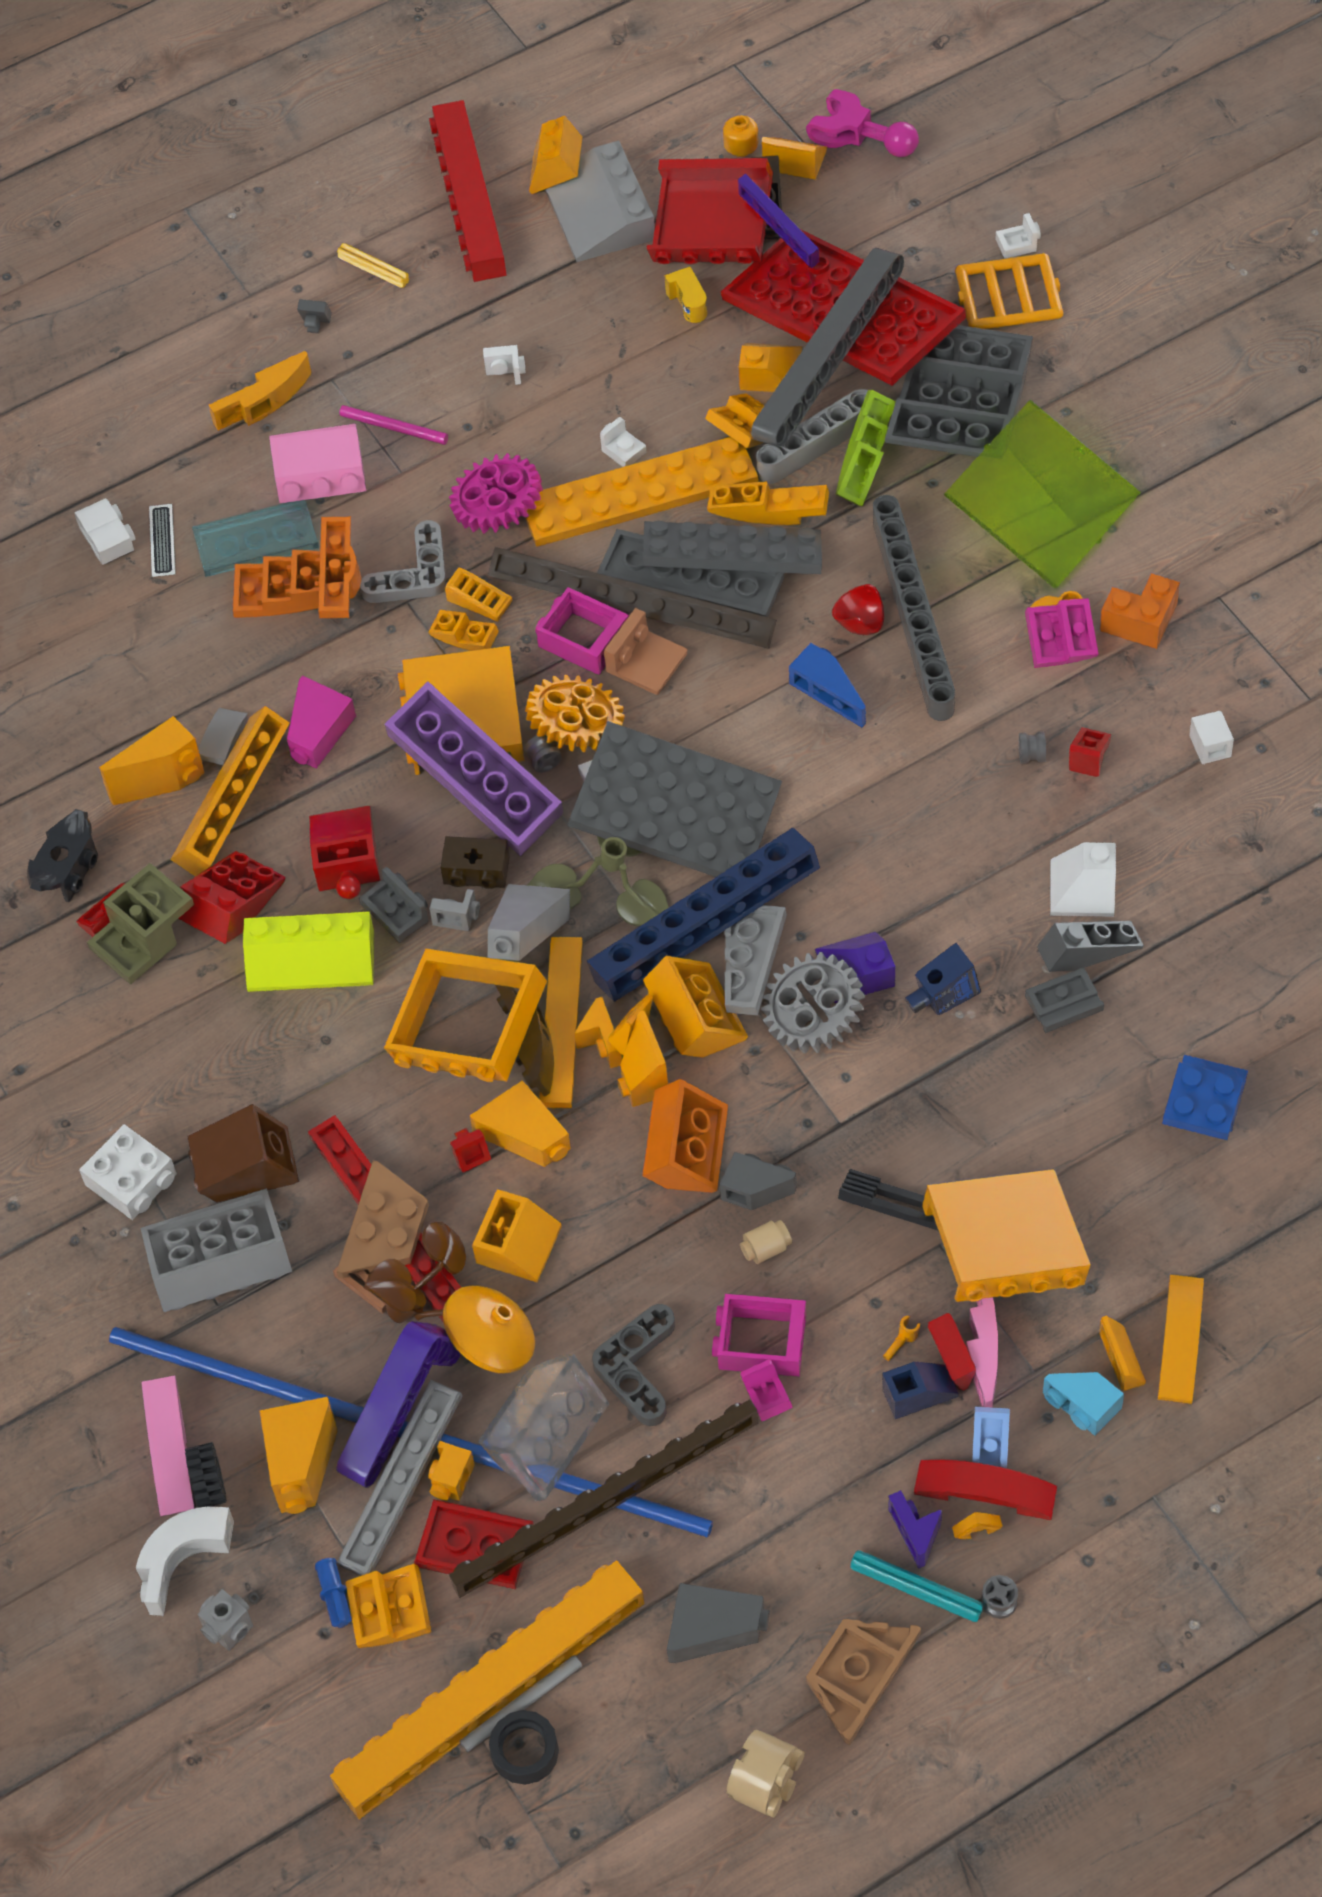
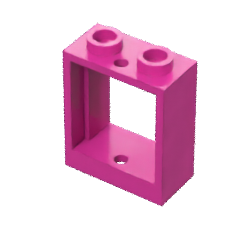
(589, 609)
(760, 1308)

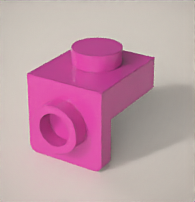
(766, 1390)

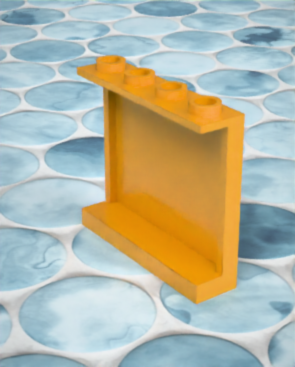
(478, 685)
(1008, 1235)

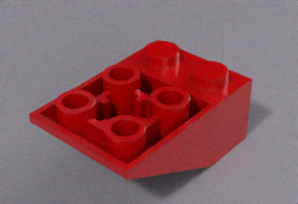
(228, 894)

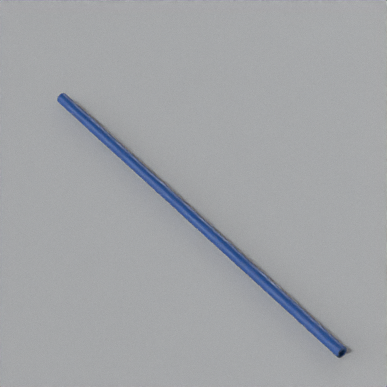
(352, 1413)

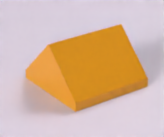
(795, 157)

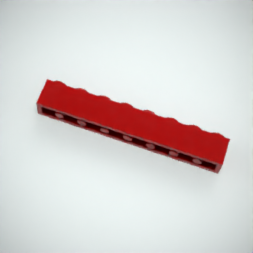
(468, 191)

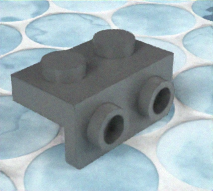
(395, 905)

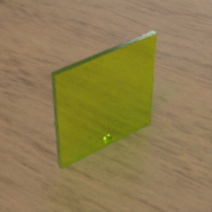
(1042, 494)

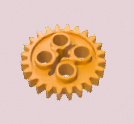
(572, 712)

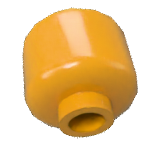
(740, 136)

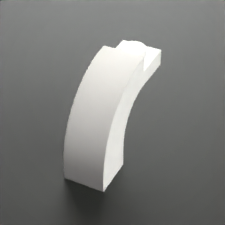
(175, 1540)

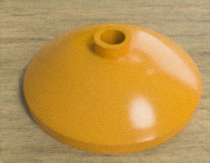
(489, 1329)

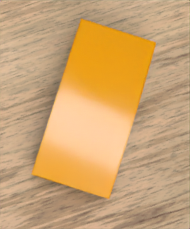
(461, 632)

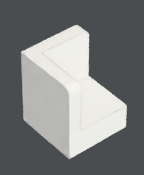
(1211, 737)

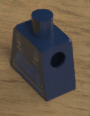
(945, 982)

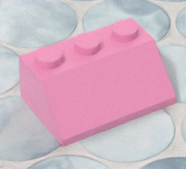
(317, 463)

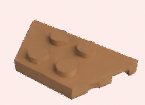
(384, 1223)
(857, 1670)

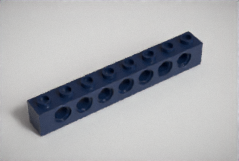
(704, 913)

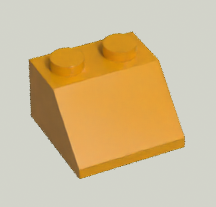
(555, 154)

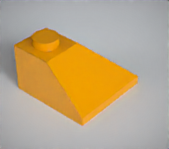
(765, 365)
(642, 1064)

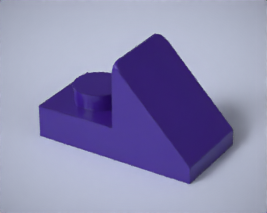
(916, 1532)

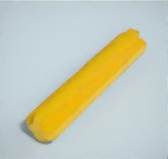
(373, 265)

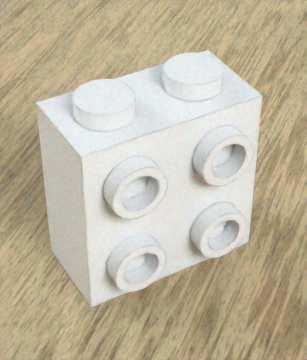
(128, 1172)

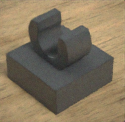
(313, 313)

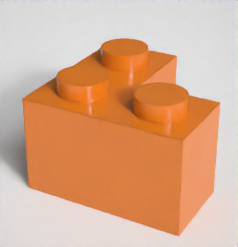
(1141, 617)

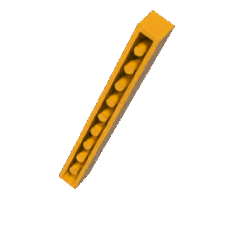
(477, 1695)

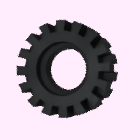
(205, 1475)

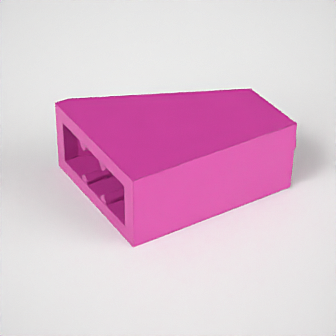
(317, 721)

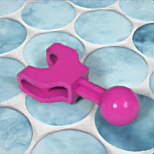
(853, 123)

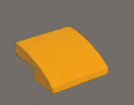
(737, 418)
(388, 1606)

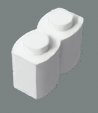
(105, 531)

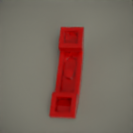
(986, 1484)

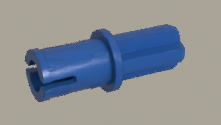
(333, 1592)

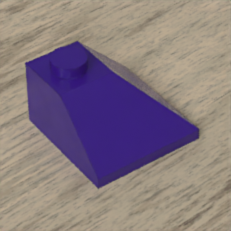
(868, 958)

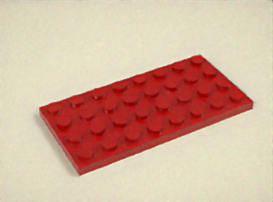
(800, 297)

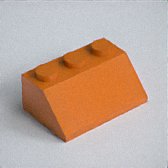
(685, 1138)

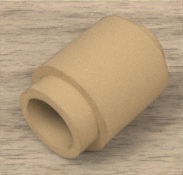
(765, 1241)

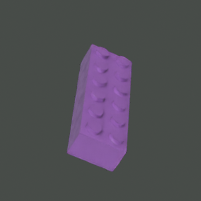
(474, 768)

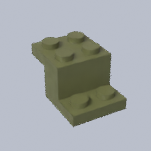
(140, 923)

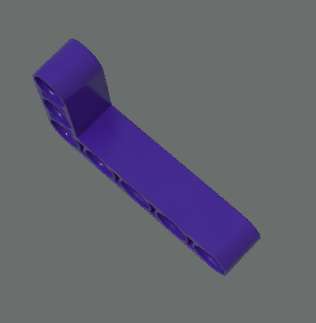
(392, 1399)

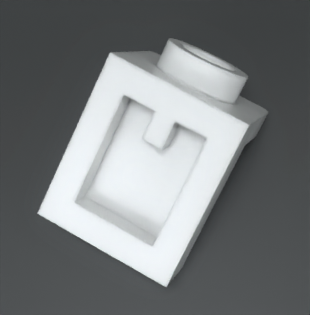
(504, 360)
(620, 444)

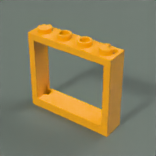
(473, 968)

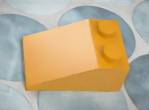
(153, 765)

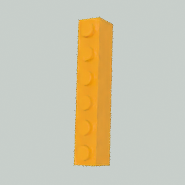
(230, 791)

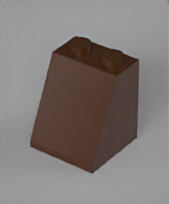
(242, 1155)

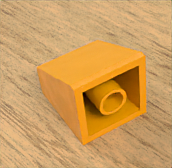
(298, 1451)

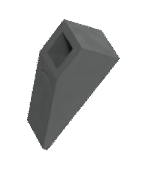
(1083, 944)

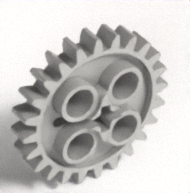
(788, 1021)

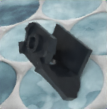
(71, 834)

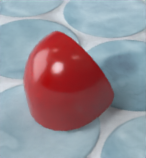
(860, 610)

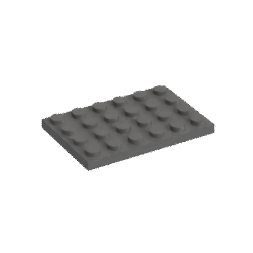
(673, 801)

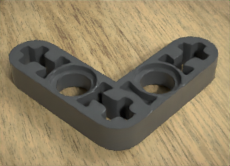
(624, 1367)

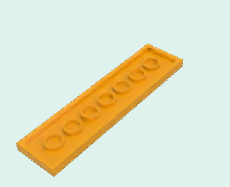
(638, 490)

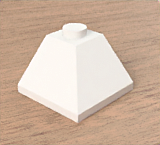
(1084, 881)

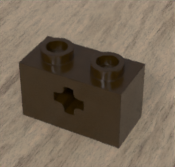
(475, 862)

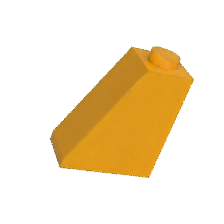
(522, 1126)

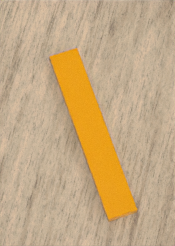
(562, 1016)

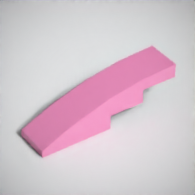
(984, 1349)
(167, 1445)

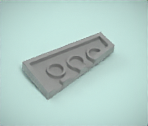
(750, 956)

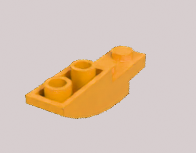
(271, 391)
(763, 505)

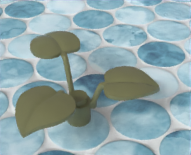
(634, 905)

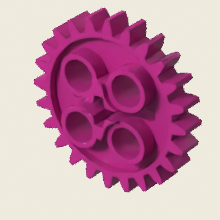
(496, 493)

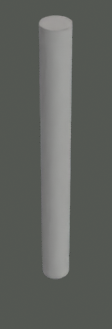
(522, 1701)

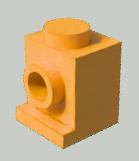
(450, 1472)

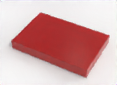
(463, 1534)

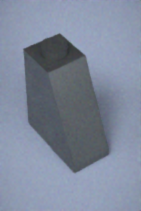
(714, 1622)

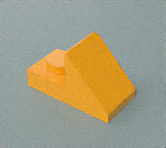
(595, 1030)

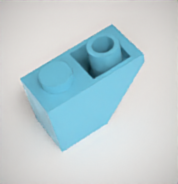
(1085, 1397)

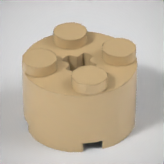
(764, 1773)

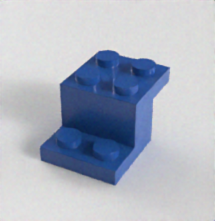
(1205, 1097)

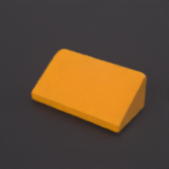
(621, 1034)
(1121, 1354)

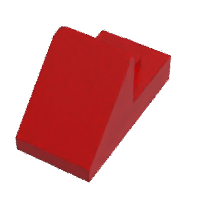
(1088, 751)

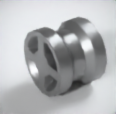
(1032, 747)
(543, 755)
(998, 1588)

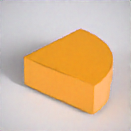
(977, 1522)

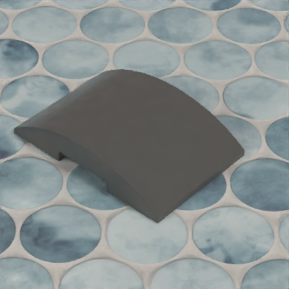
(961, 392)

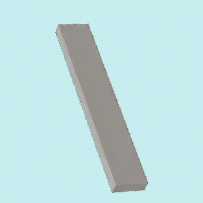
(399, 1479)

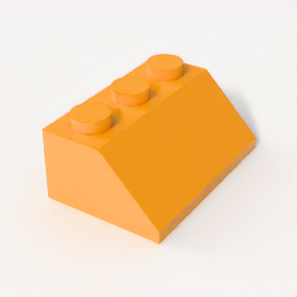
(693, 1006)

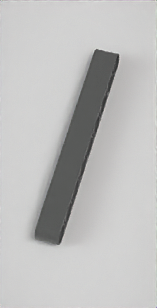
(827, 347)
(913, 608)

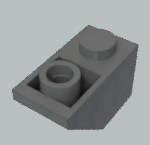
(756, 1183)

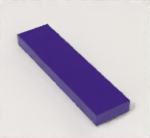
(778, 221)

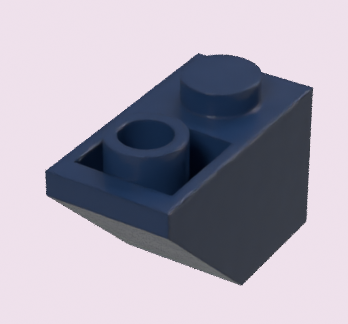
(917, 1387)

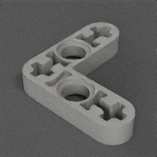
(417, 577)

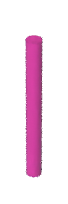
(393, 424)

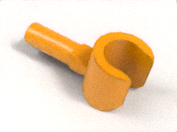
(904, 1335)

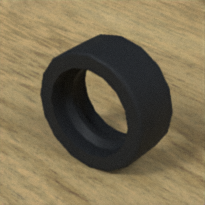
(516, 1721)

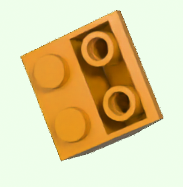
(515, 1236)

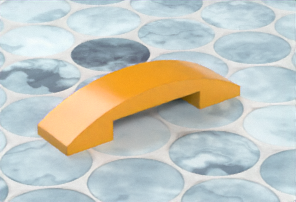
(1181, 1339)

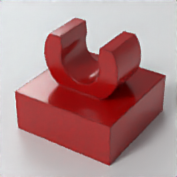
(470, 1149)

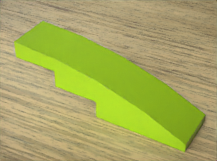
(865, 448)

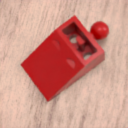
(344, 850)

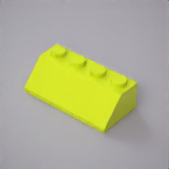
(308, 951)

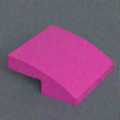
(1061, 633)

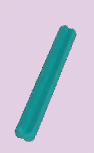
(916, 1586)

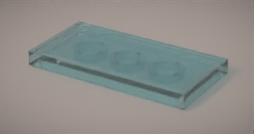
(253, 535)

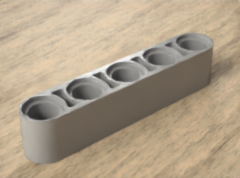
(811, 439)

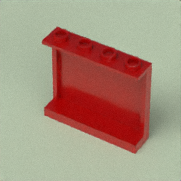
(703, 213)

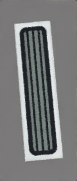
(162, 540)

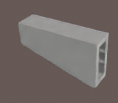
(526, 919)

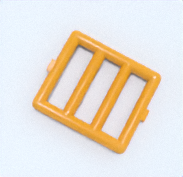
(1016, 264)

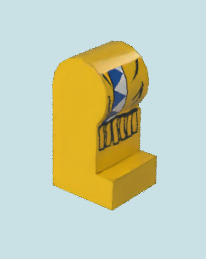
(686, 287)

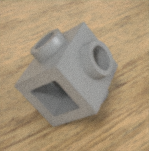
(225, 1619)

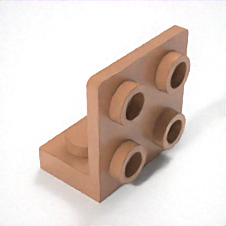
(642, 655)

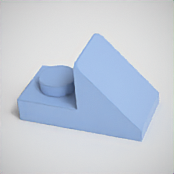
(991, 1436)

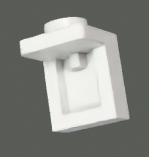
(1019, 239)

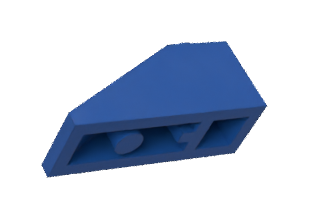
(823, 679)

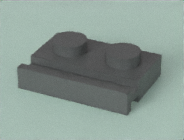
(1064, 1000)

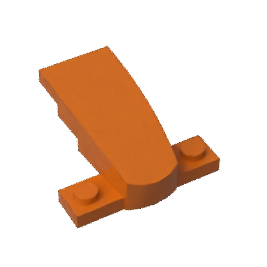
(303, 581)

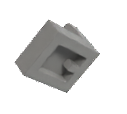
(455, 914)

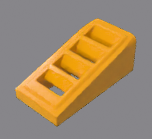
(463, 582)

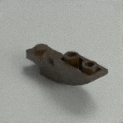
(536, 1048)

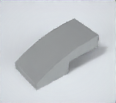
(221, 735)

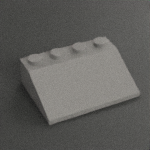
(603, 205)
(215, 1250)

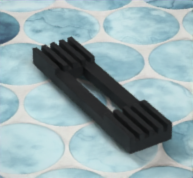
(862, 1189)

